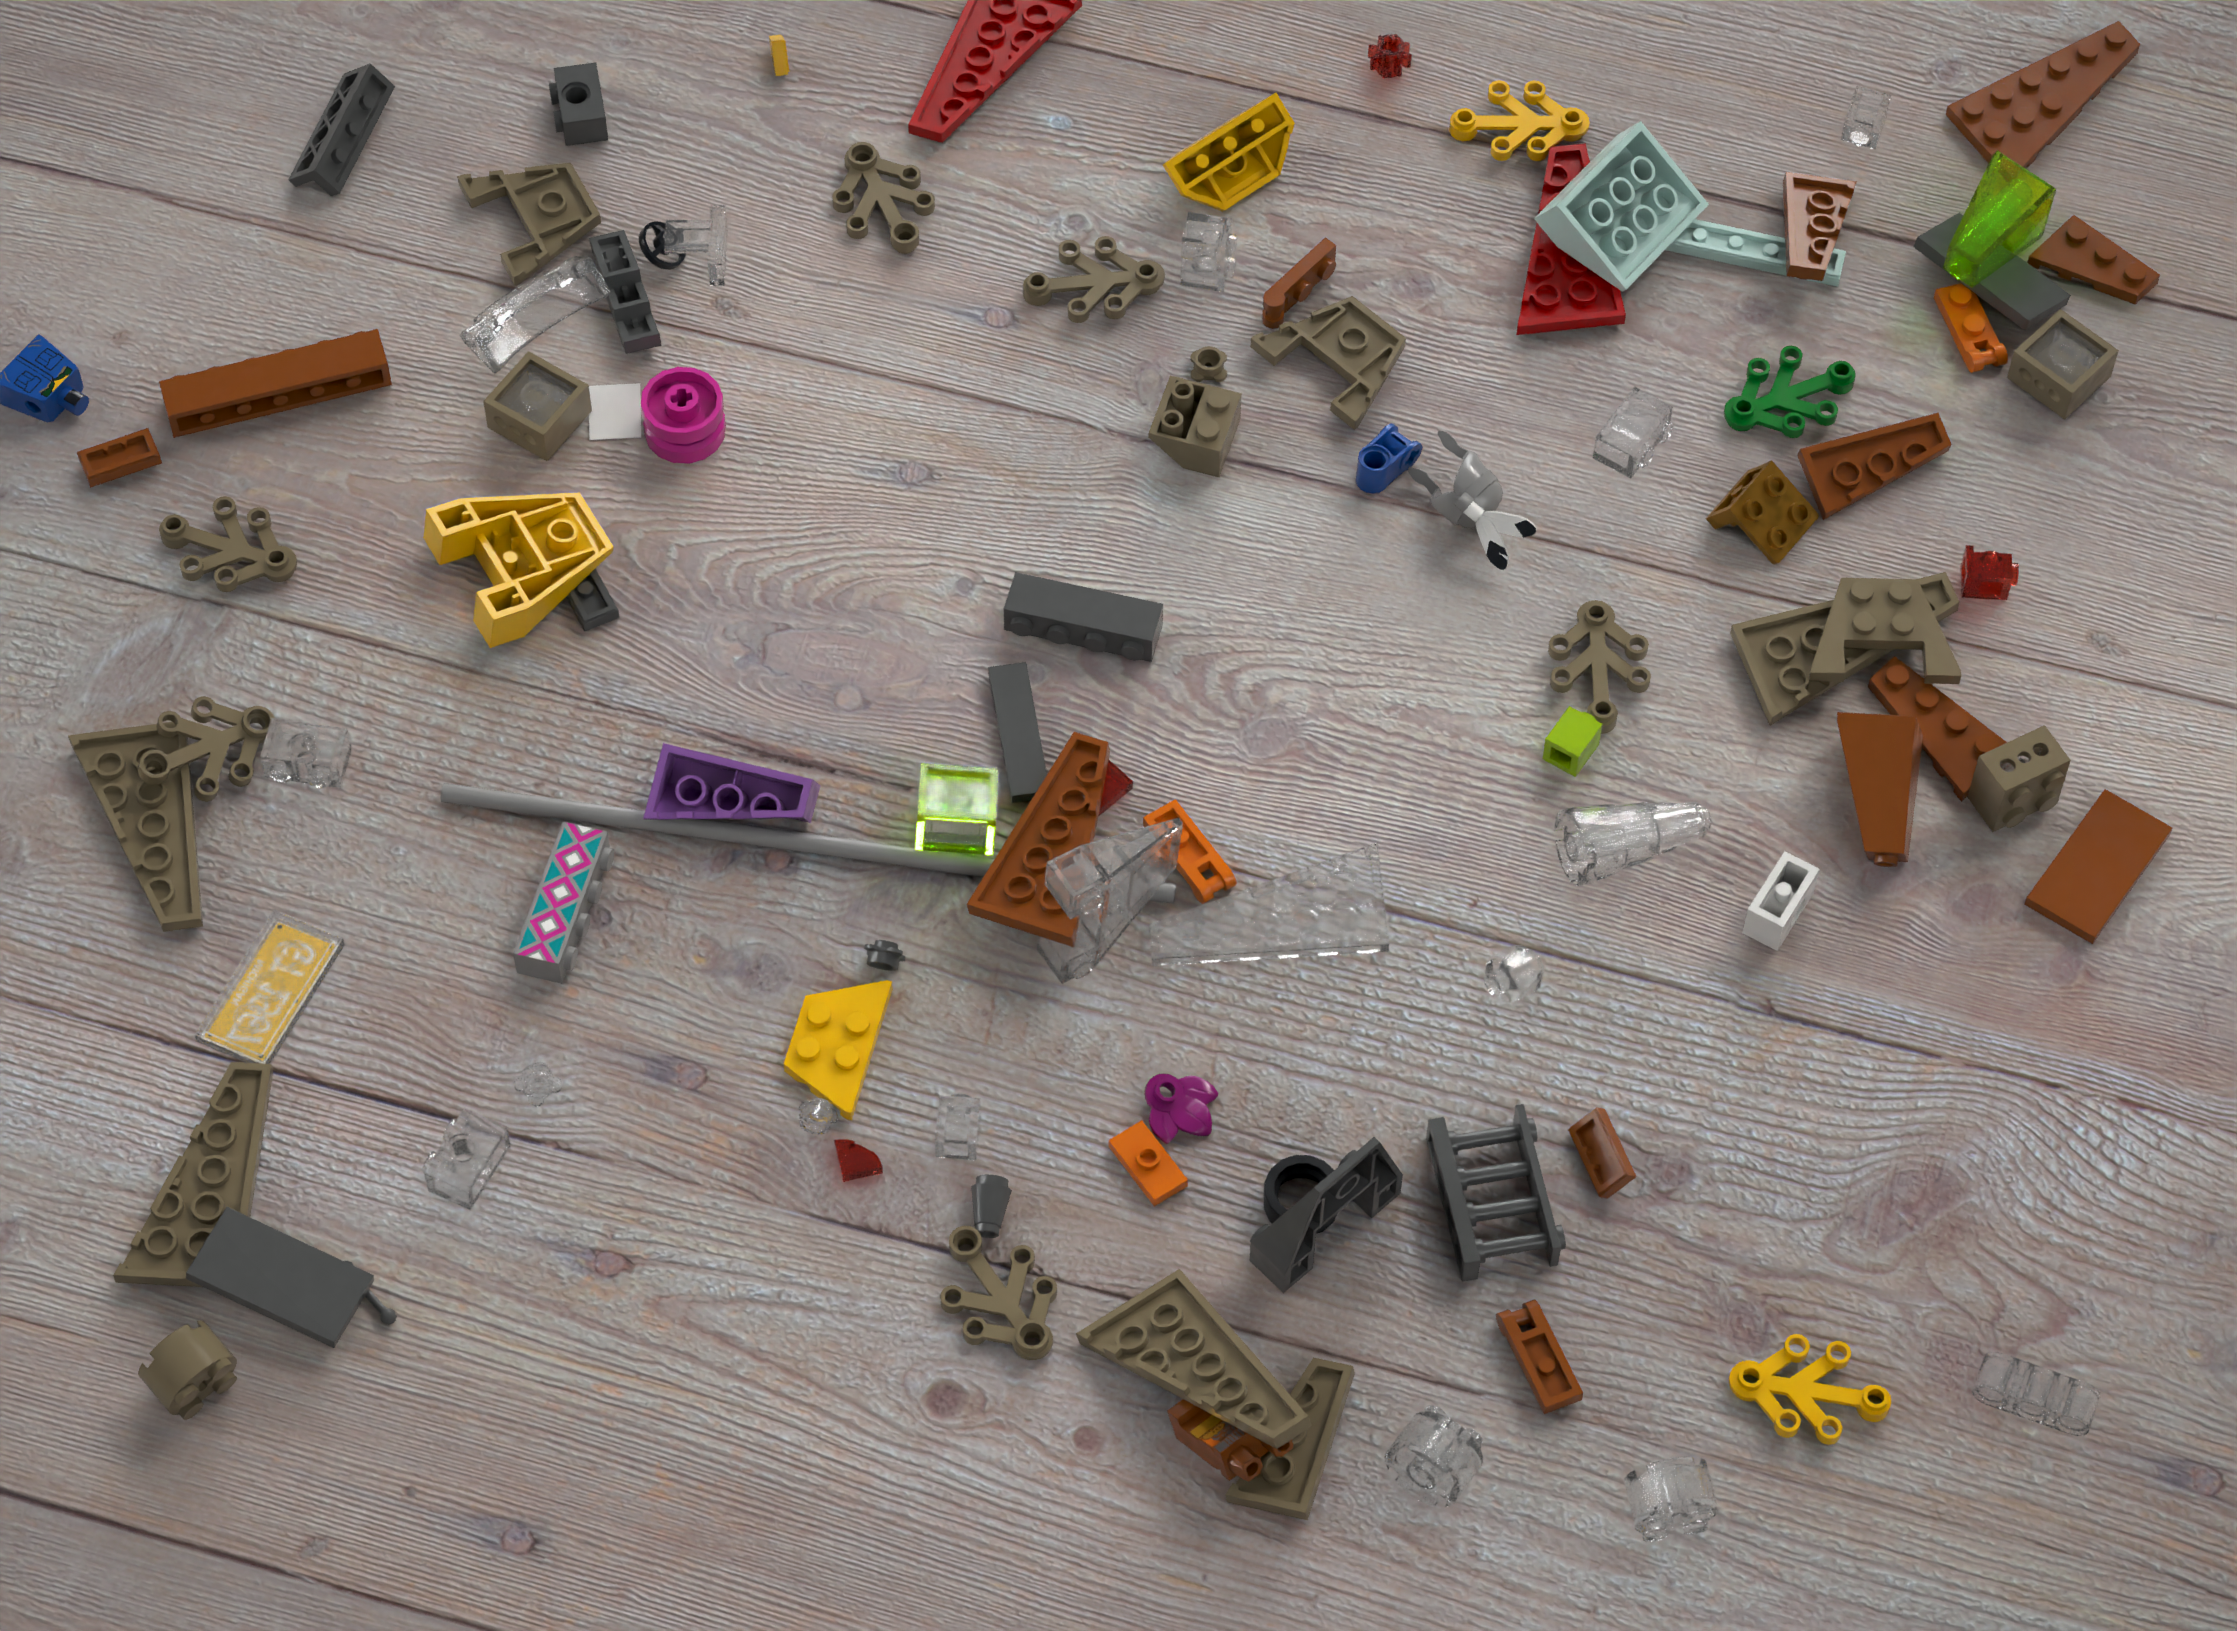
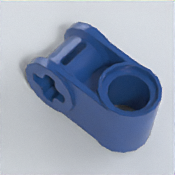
(1385, 459)

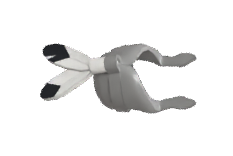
(1475, 503)

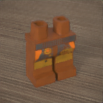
(1220, 1443)

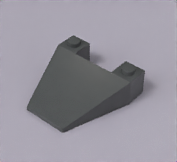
(1288, 1245)

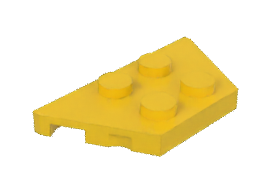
(837, 1042)

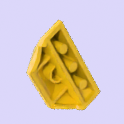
(1234, 156)

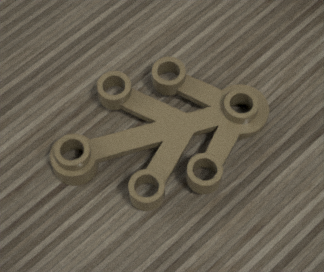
(882, 193)
(1098, 280)
(231, 549)
(1599, 657)
(210, 742)
(1002, 1300)

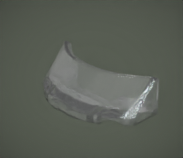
(533, 309)

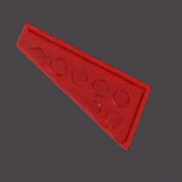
(981, 55)
(1557, 287)

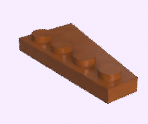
(1867, 461)
(1949, 732)

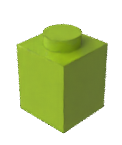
(1572, 741)

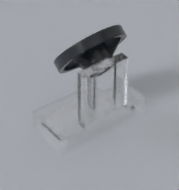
(691, 237)

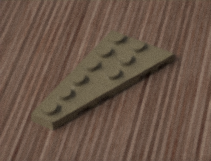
(1783, 647)
(149, 820)
(1191, 1351)

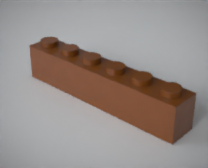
(275, 383)

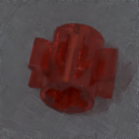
(1389, 56)

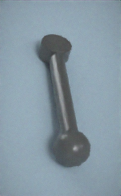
(387, 1315)

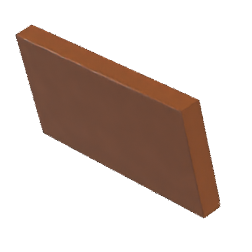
(2098, 866)

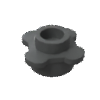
(884, 955)

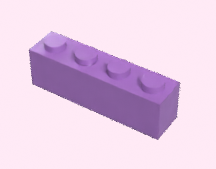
(715, 787)

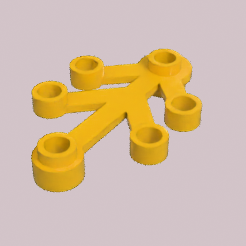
(1565, 123)
(1804, 1390)

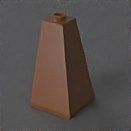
(1883, 776)

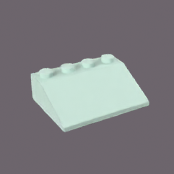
(1623, 208)

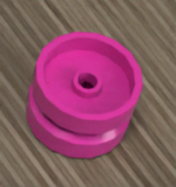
(683, 415)

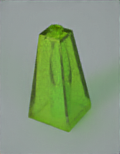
(2000, 221)

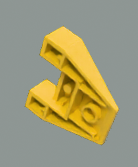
(529, 549)

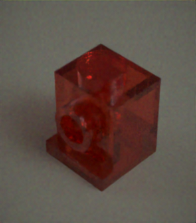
(1987, 574)

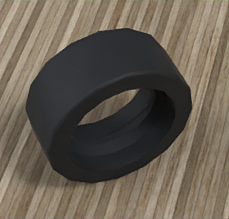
(1287, 1169)

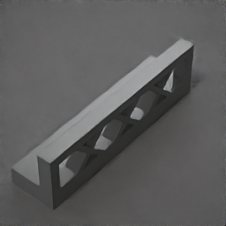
(343, 129)

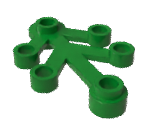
(1787, 397)

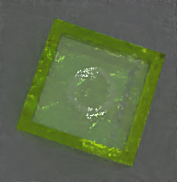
(956, 809)

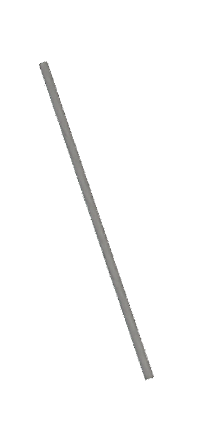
(731, 832)

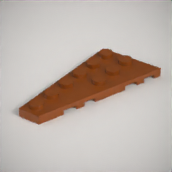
(1054, 822)

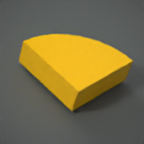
(779, 55)

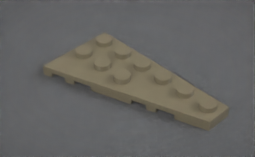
(211, 1175)

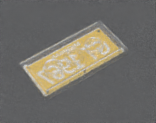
(269, 989)

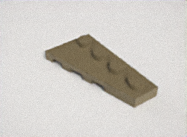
(1291, 1481)

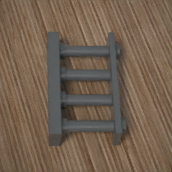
(1463, 1215)

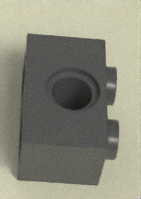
(580, 104)

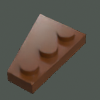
(2089, 256)

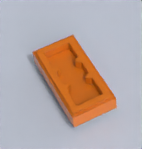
(1148, 1163)

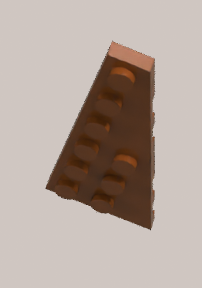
(2041, 100)

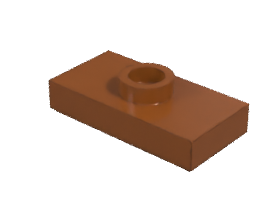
(119, 457)
(1602, 1153)

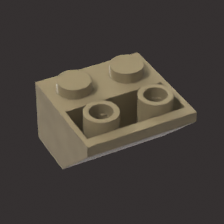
(1196, 424)

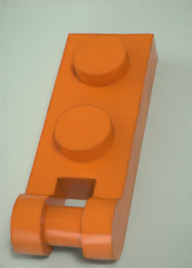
(1970, 327)
(1195, 854)

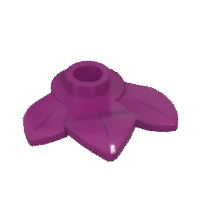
(1183, 1110)

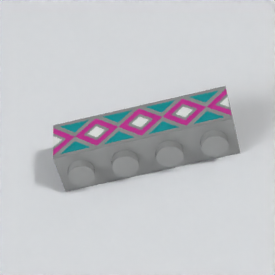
(563, 903)

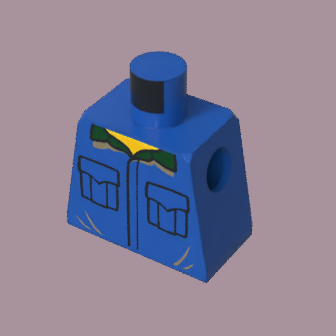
(42, 382)

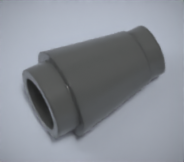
(990, 1203)

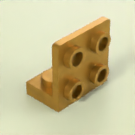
(1766, 510)

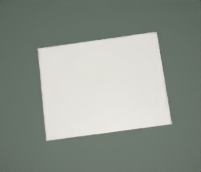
(615, 411)

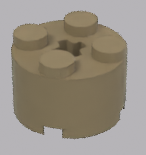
(188, 1369)

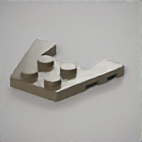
(550, 206)
(1349, 342)
(1883, 616)

